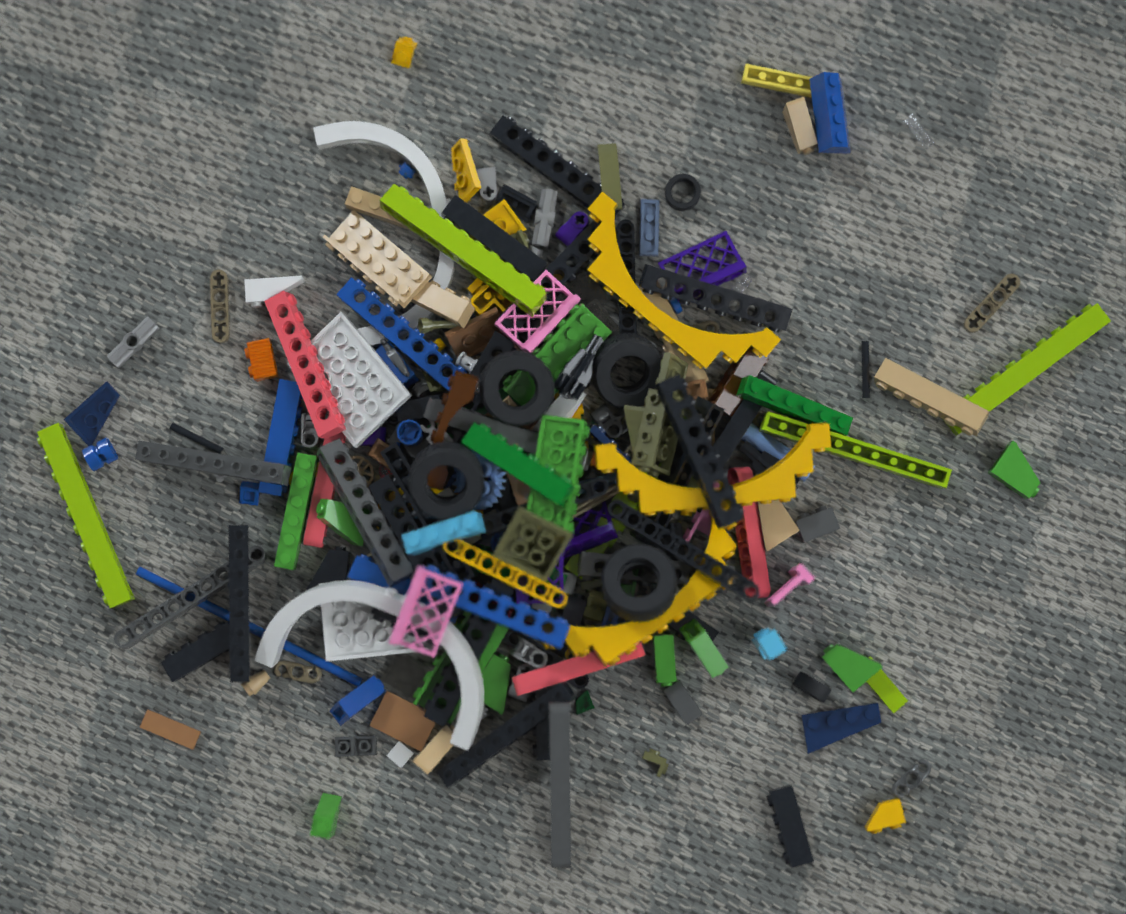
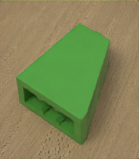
(1015, 472)
(339, 520)
(704, 648)
(664, 659)
(850, 665)
(496, 682)
(326, 816)

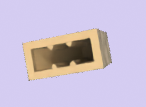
(800, 126)
(775, 524)
(435, 750)

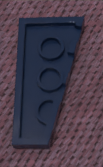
(834, 725)

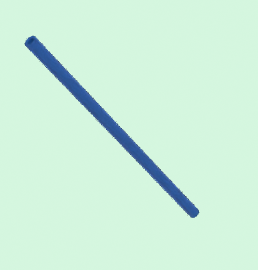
(253, 628)

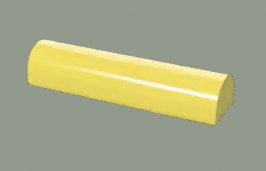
(776, 80)

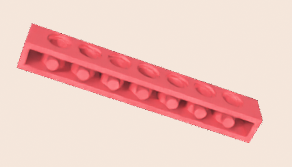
(277, 307)

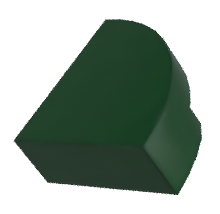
(584, 703)

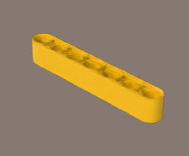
(515, 574)

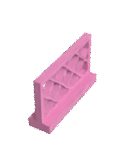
(545, 327)
(800, 576)
(408, 610)

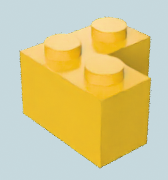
(487, 299)

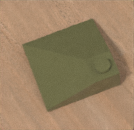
(532, 544)

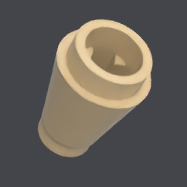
(256, 682)

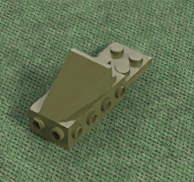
(650, 425)

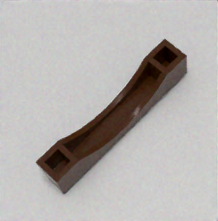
(461, 392)

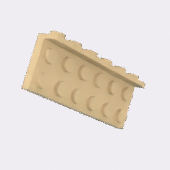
(378, 259)

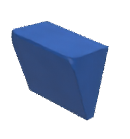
(249, 493)

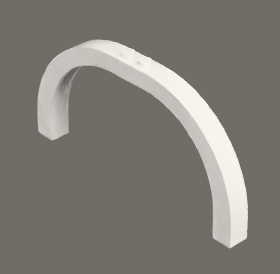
(370, 133)
(389, 601)

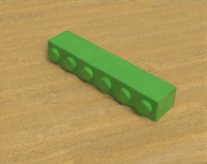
(296, 511)

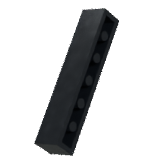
(493, 238)

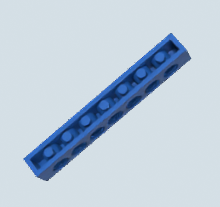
(348, 295)
(555, 638)

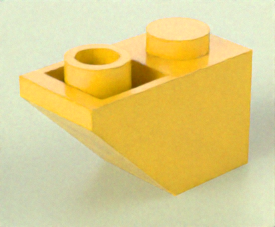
(884, 815)

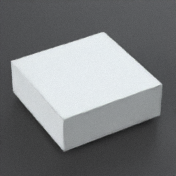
(400, 754)

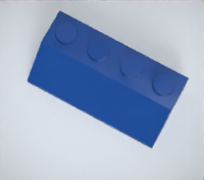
(829, 113)

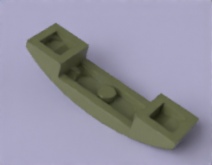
(610, 172)

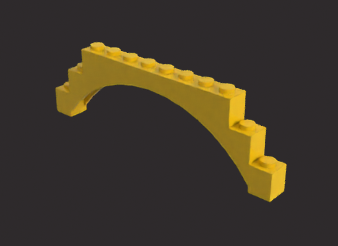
(697, 343)
(770, 485)
(614, 641)

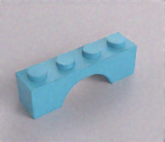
(449, 530)
(768, 643)

